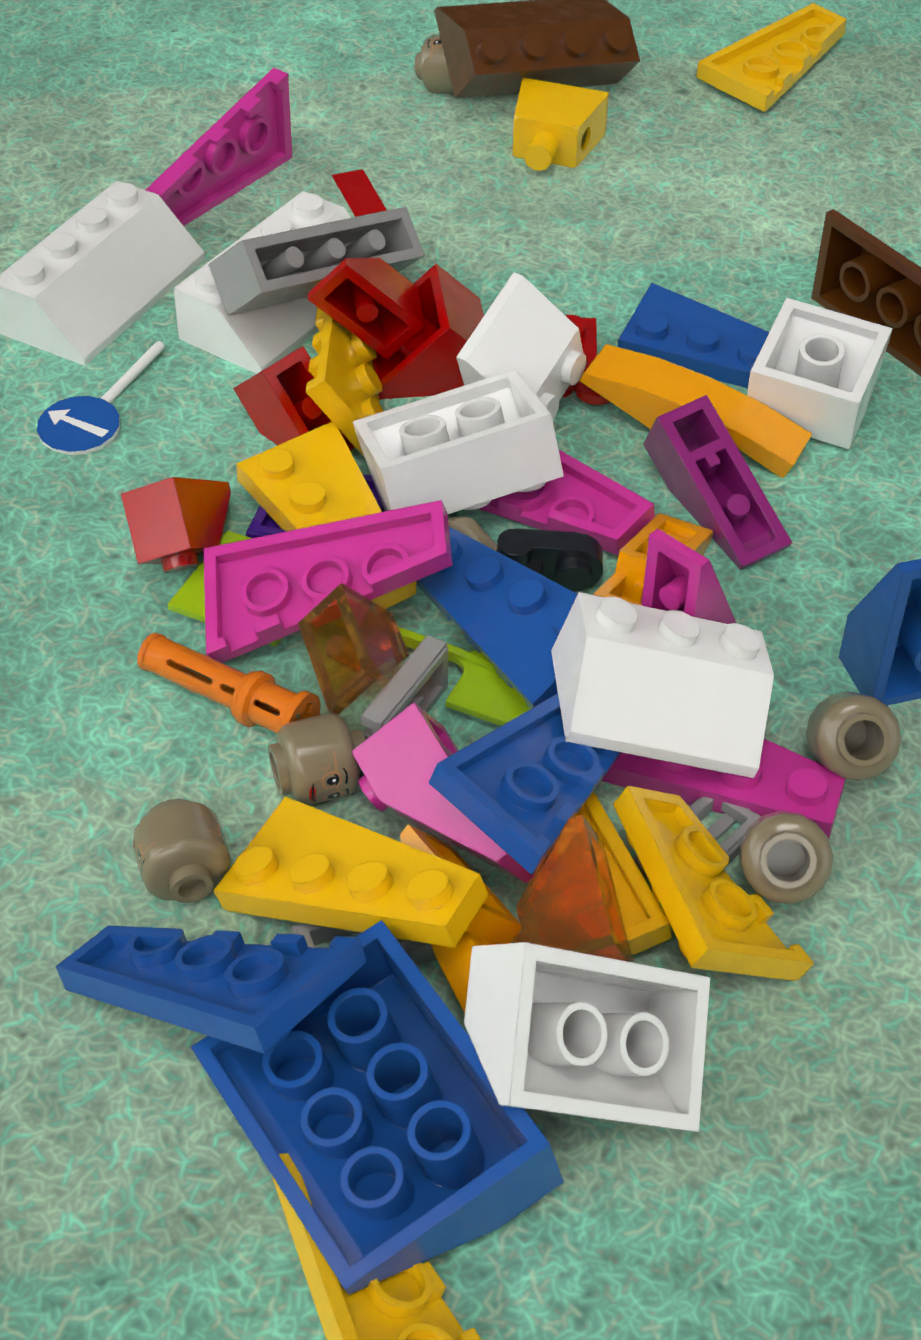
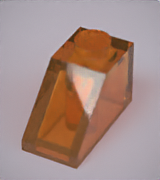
(350, 646)
(574, 898)

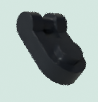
(561, 556)

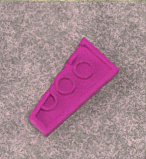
(232, 152)
(579, 503)
(273, 581)
(781, 783)

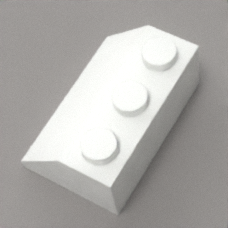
(462, 446)
(663, 684)
(588, 1034)

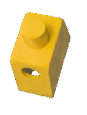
(557, 123)

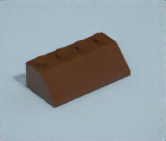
(543, 40)
(871, 283)

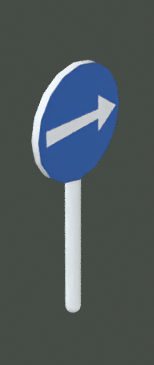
(89, 422)

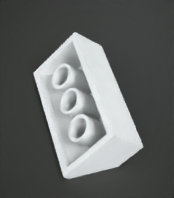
(96, 274)
(259, 335)

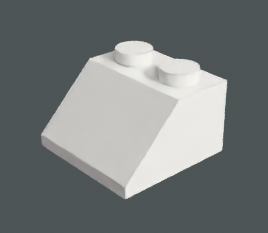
(525, 335)
(819, 369)

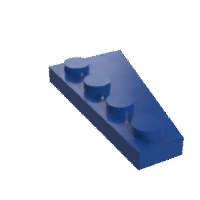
(693, 336)
(503, 613)
(523, 781)
(214, 982)

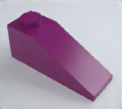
(715, 482)

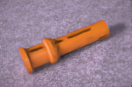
(250, 696)

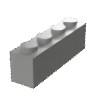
(293, 262)

